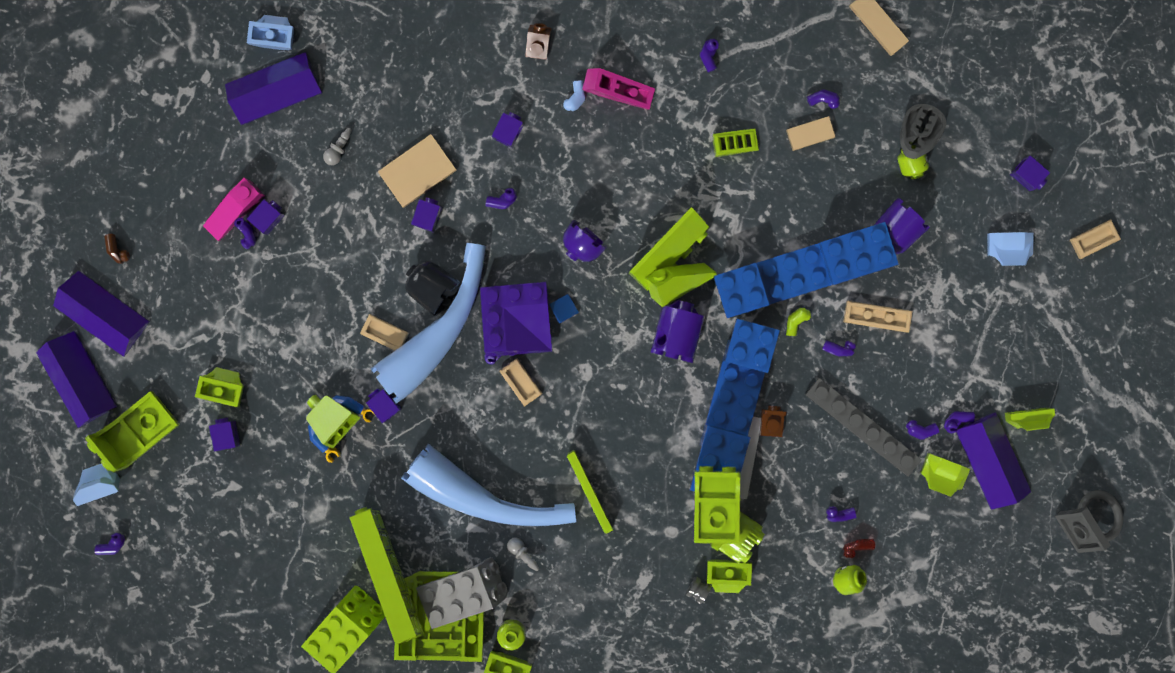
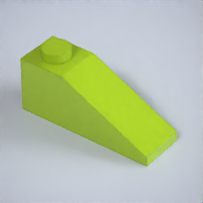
(675, 281)

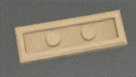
(879, 25)
(877, 316)

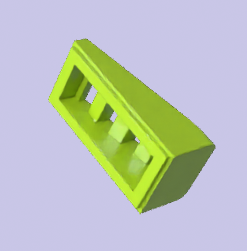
(726, 135)

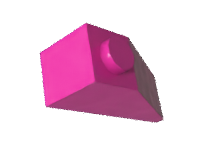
(618, 88)
(233, 206)

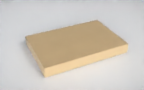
(417, 171)

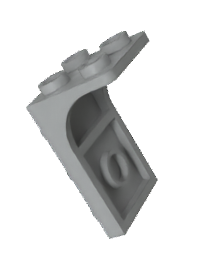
(463, 594)

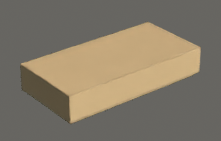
(810, 133)
(1095, 239)
(384, 332)
(520, 382)

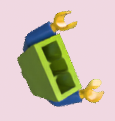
(332, 420)

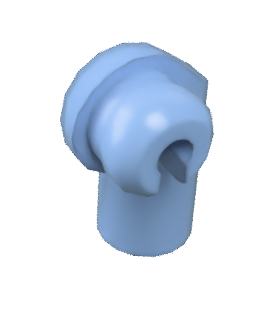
(577, 98)

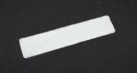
(749, 458)

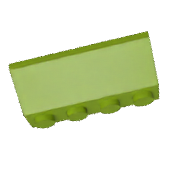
(671, 246)

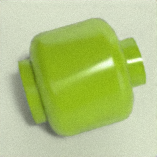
(912, 167)
(849, 580)
(511, 634)

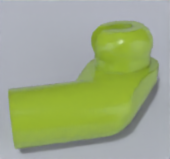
(795, 319)

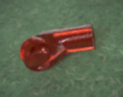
(860, 544)

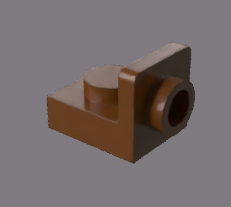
(772, 421)

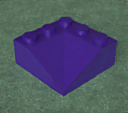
(516, 319)

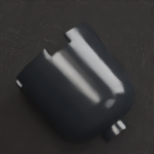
(431, 286)

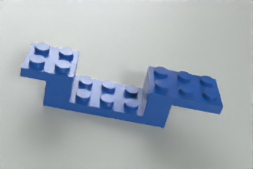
(806, 270)
(736, 396)

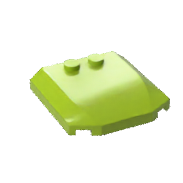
(450, 642)

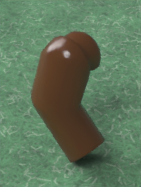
(111, 249)

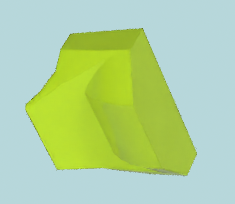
(220, 387)
(1031, 419)
(943, 474)
(728, 575)
(504, 663)

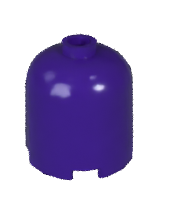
(903, 225)

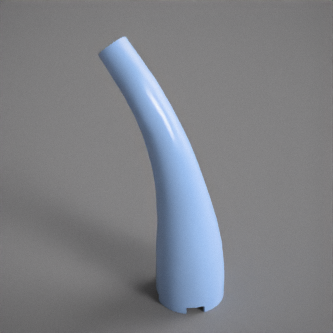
(417, 358)
(449, 485)

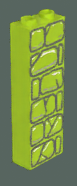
(386, 575)

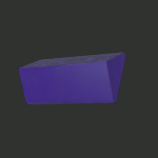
(272, 88)
(100, 312)
(76, 378)
(993, 462)

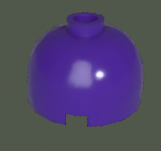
(582, 243)

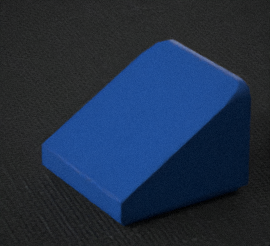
(563, 308)

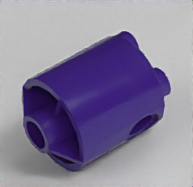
(678, 331)

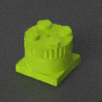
(750, 534)

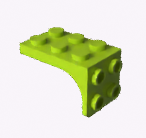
(132, 433)
(717, 505)
(344, 629)

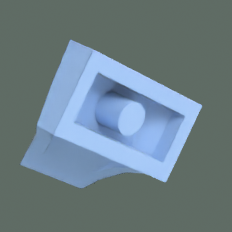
(271, 33)
(1010, 248)
(95, 484)

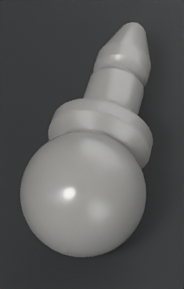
(332, 155)
(516, 547)

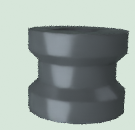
(698, 590)

